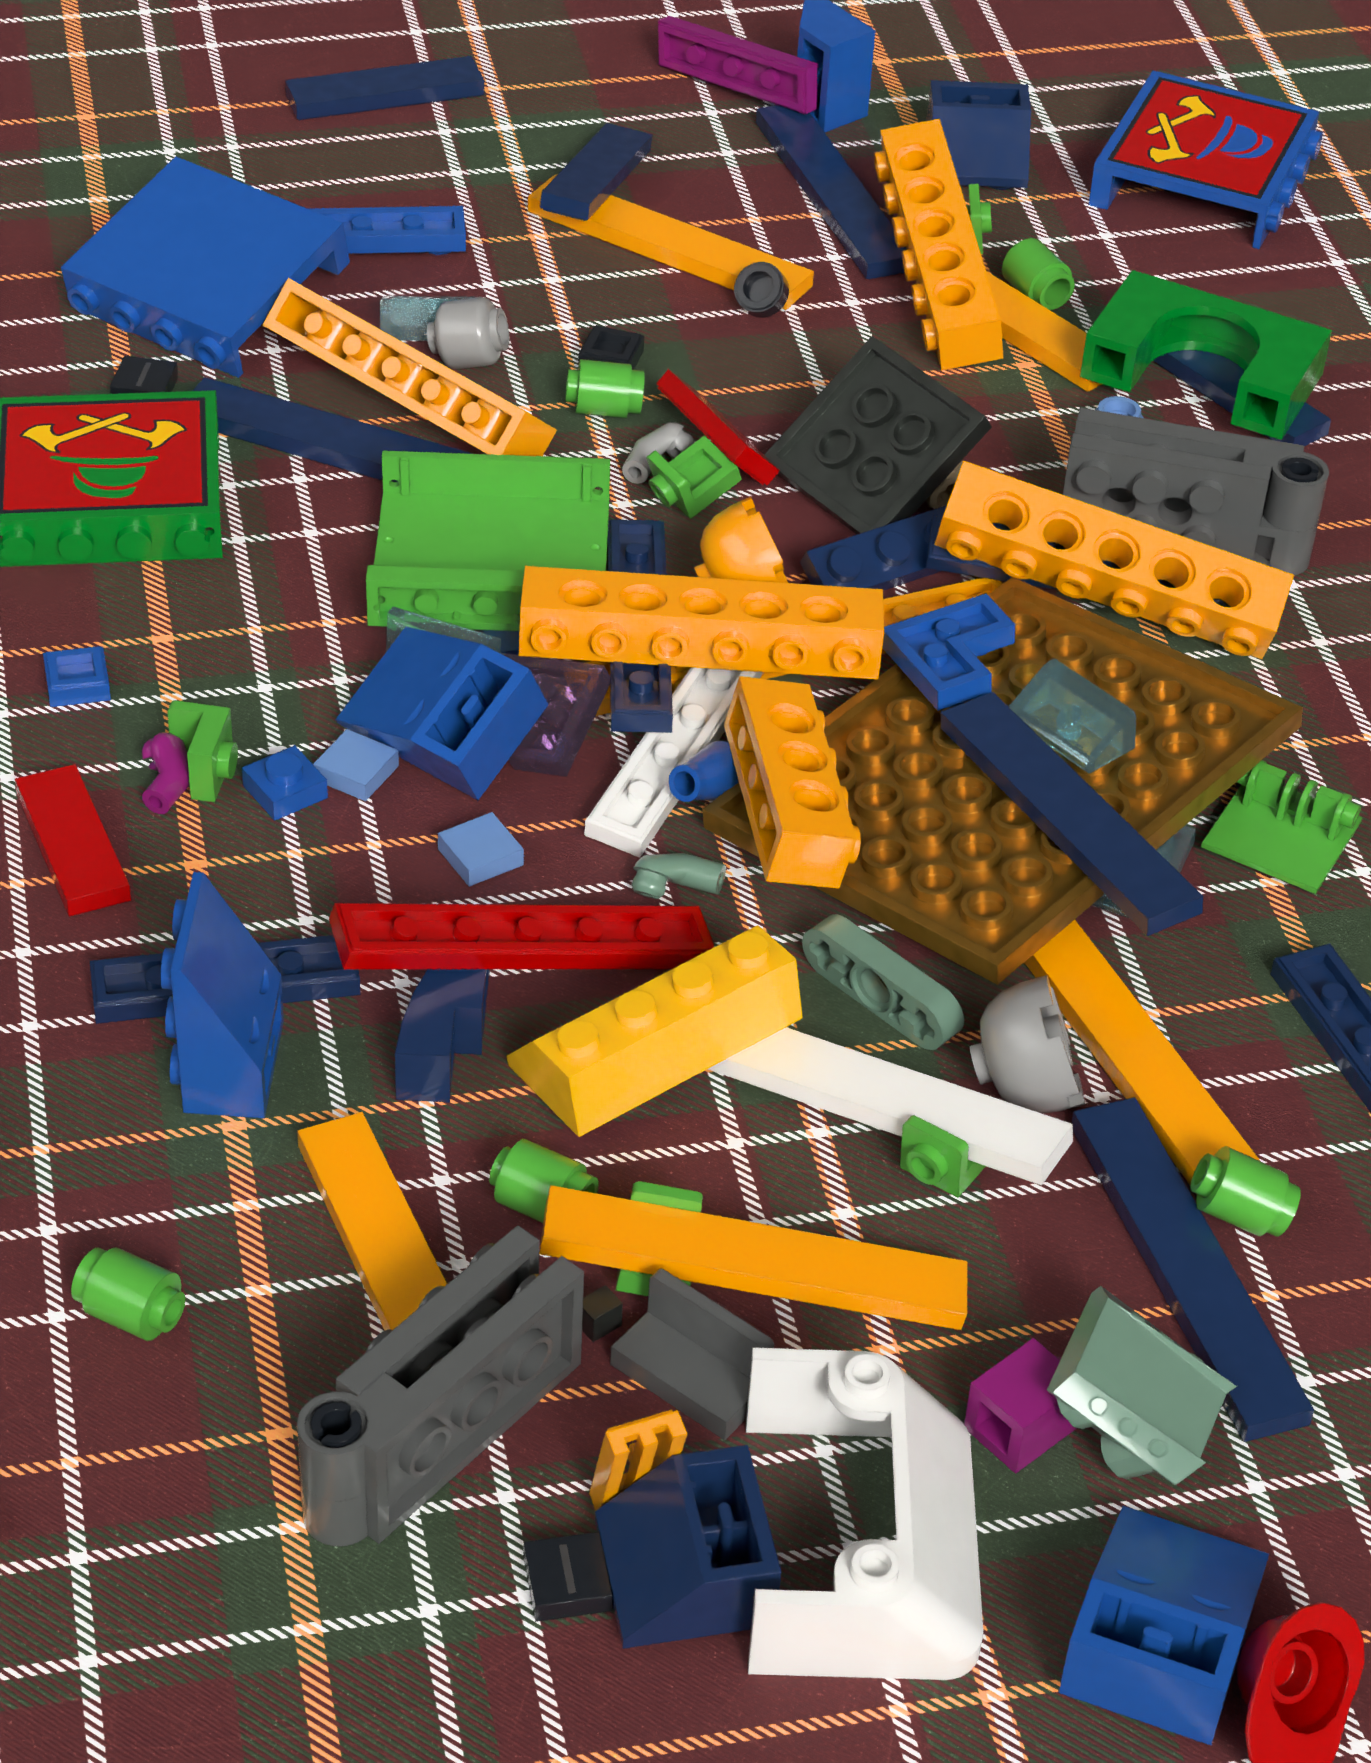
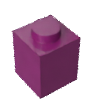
(1013, 1409)

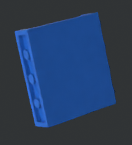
(199, 262)

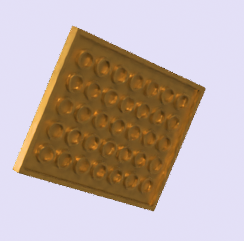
(953, 853)

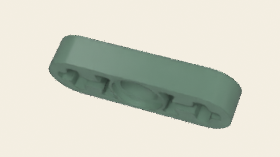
(913, 1000)

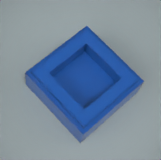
(76, 676)

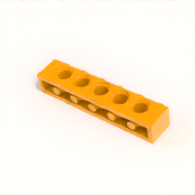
(939, 244)
(406, 374)
(1140, 550)
(701, 622)

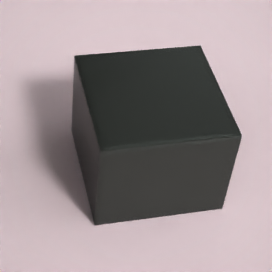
(601, 1313)

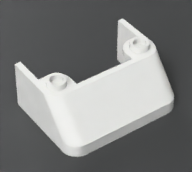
(895, 1603)

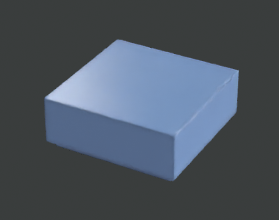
(357, 764)
(480, 849)

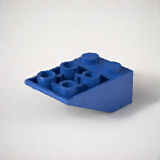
(447, 707)
(221, 1008)
(1163, 1624)

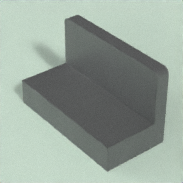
(691, 1354)

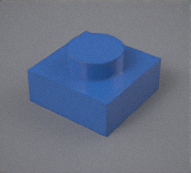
(284, 782)

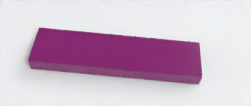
(737, 64)

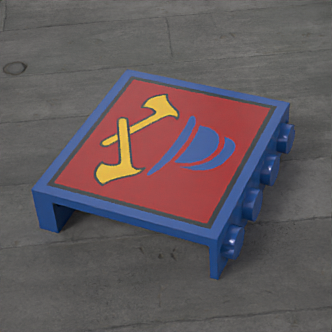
(1211, 148)

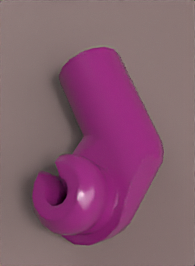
(171, 762)

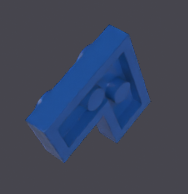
(943, 645)

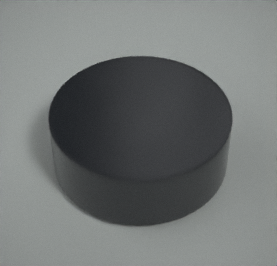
(761, 289)

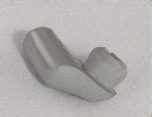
(665, 438)

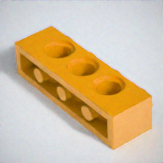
(790, 783)

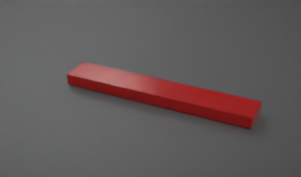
(517, 936)

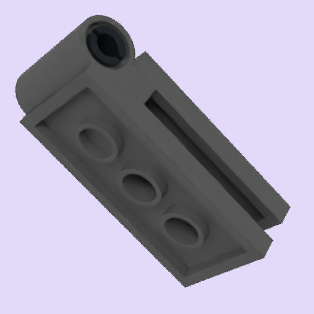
(1201, 484)
(438, 1390)

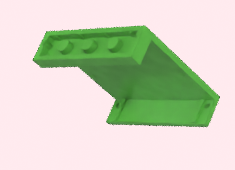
(469, 525)

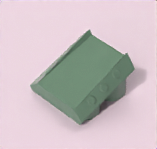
(1137, 1392)

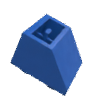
(844, 59)

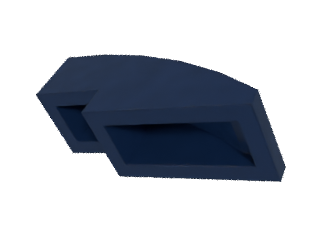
(440, 1021)

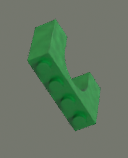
(1158, 316)

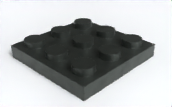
(877, 440)

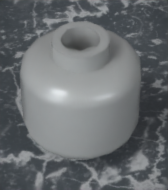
(468, 333)

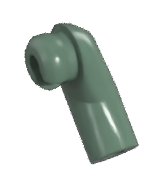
(677, 868)

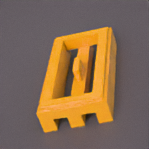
(657, 1440)

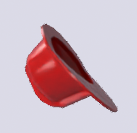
(1300, 1684)

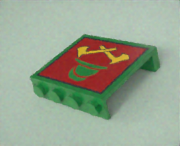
(109, 478)

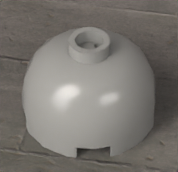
(1027, 1049)

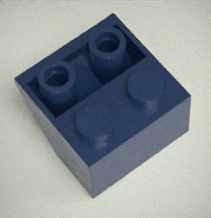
(985, 130)
(688, 1548)

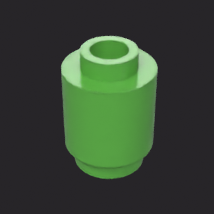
(1038, 273)
(605, 389)
(527, 1171)
(1245, 1192)
(128, 1292)

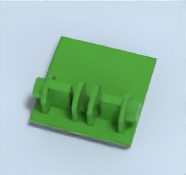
(1283, 829)

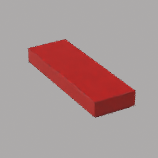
(717, 428)
(72, 840)

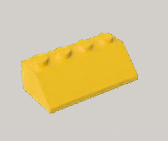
(663, 1031)

